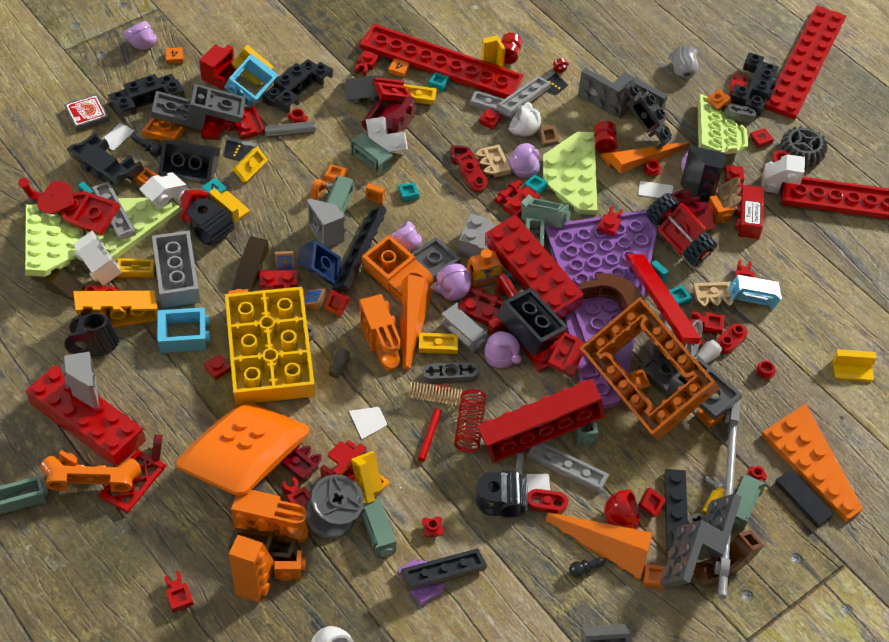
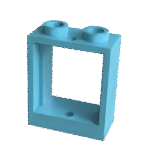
(253, 65)
(182, 343)

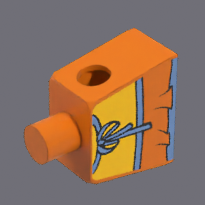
(484, 269)

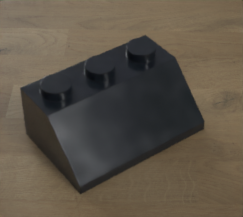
(189, 160)
(702, 172)
(531, 321)

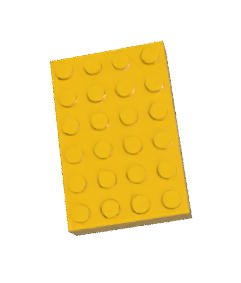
(269, 346)

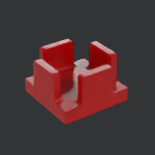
(342, 455)

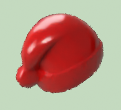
(622, 509)

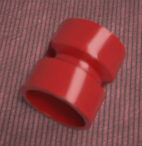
(512, 44)
(605, 137)

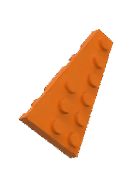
(808, 453)

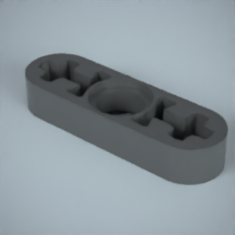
(437, 379)

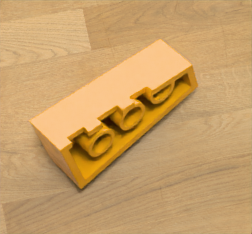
(120, 306)

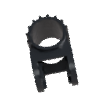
(212, 225)
(99, 339)
(506, 493)

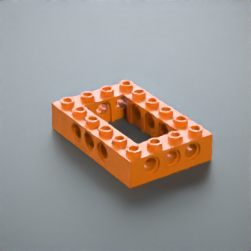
(622, 330)

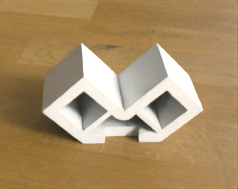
(378, 132)
(788, 170)
(162, 189)
(97, 259)

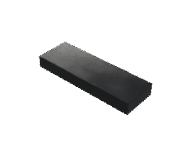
(804, 498)

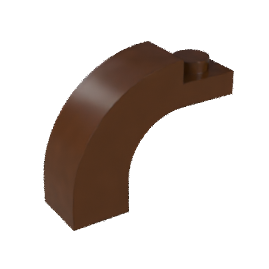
(612, 287)
(742, 551)

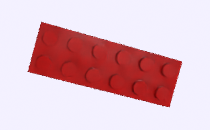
(533, 266)
(542, 420)
(100, 429)

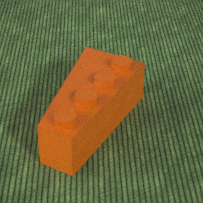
(250, 568)

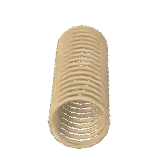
(427, 398)

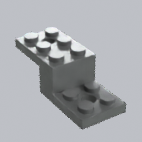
(606, 95)
(194, 111)
(671, 381)
(700, 541)

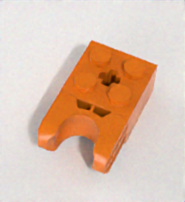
(390, 263)
(380, 330)
(270, 514)

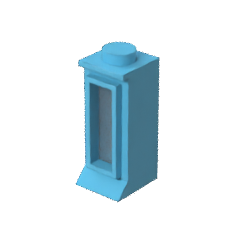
(755, 291)

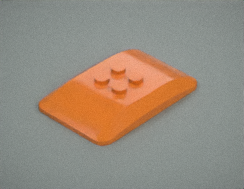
(242, 448)

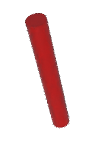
(429, 435)

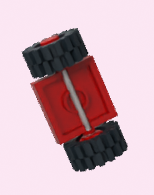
(681, 229)

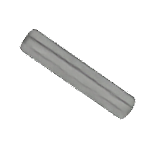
(292, 128)

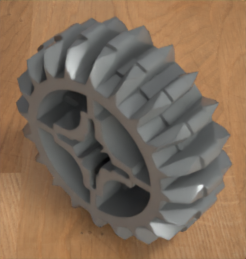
(806, 144)

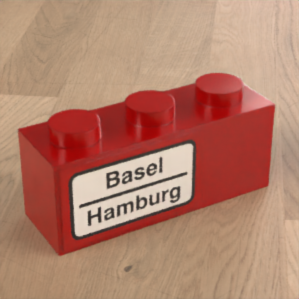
(750, 212)

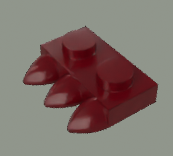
(691, 202)
(300, 464)

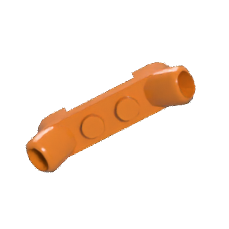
(118, 478)

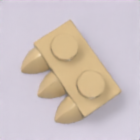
(495, 160)
(729, 193)
(712, 292)

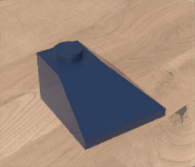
(320, 261)

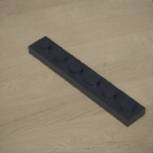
(360, 247)
(675, 503)

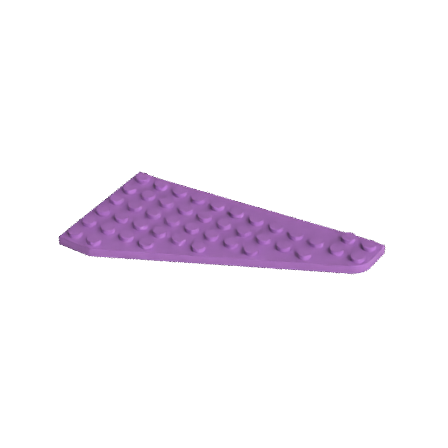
(586, 252)

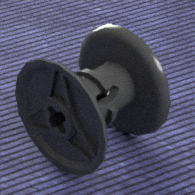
(334, 506)

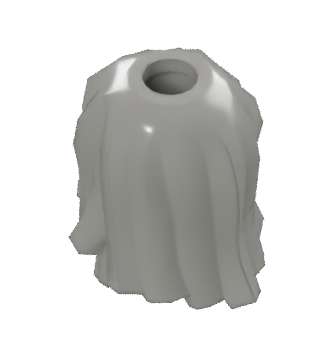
(684, 61)

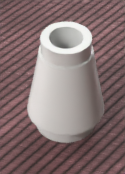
(709, 351)

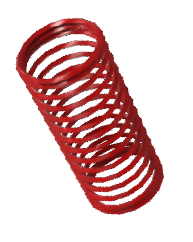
(466, 438)

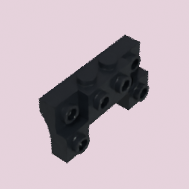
(294, 82)
(760, 86)
(142, 92)
(647, 112)
(102, 165)

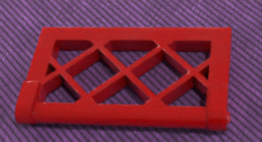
(148, 462)

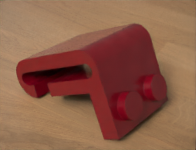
(396, 115)

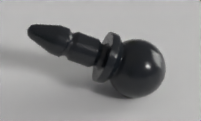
(153, 148)
(579, 569)

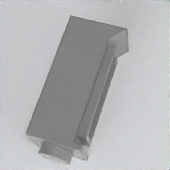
(468, 331)

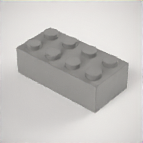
(175, 269)

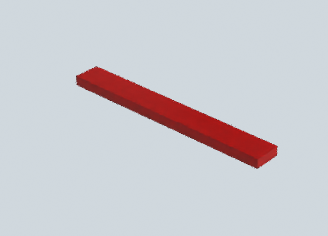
(663, 299)

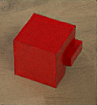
(217, 66)

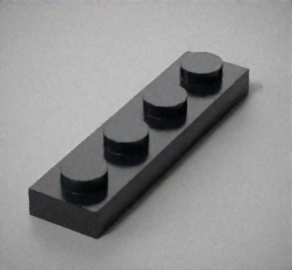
(443, 569)

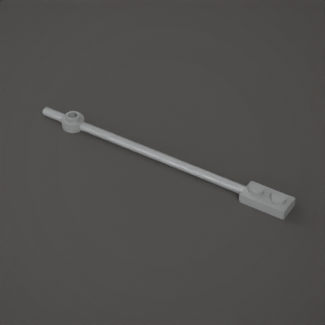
(722, 568)

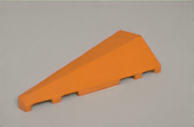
(632, 158)
(415, 300)
(618, 544)

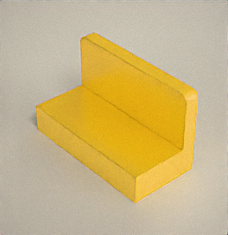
(493, 51)
(242, 57)
(230, 203)
(853, 365)
(367, 475)

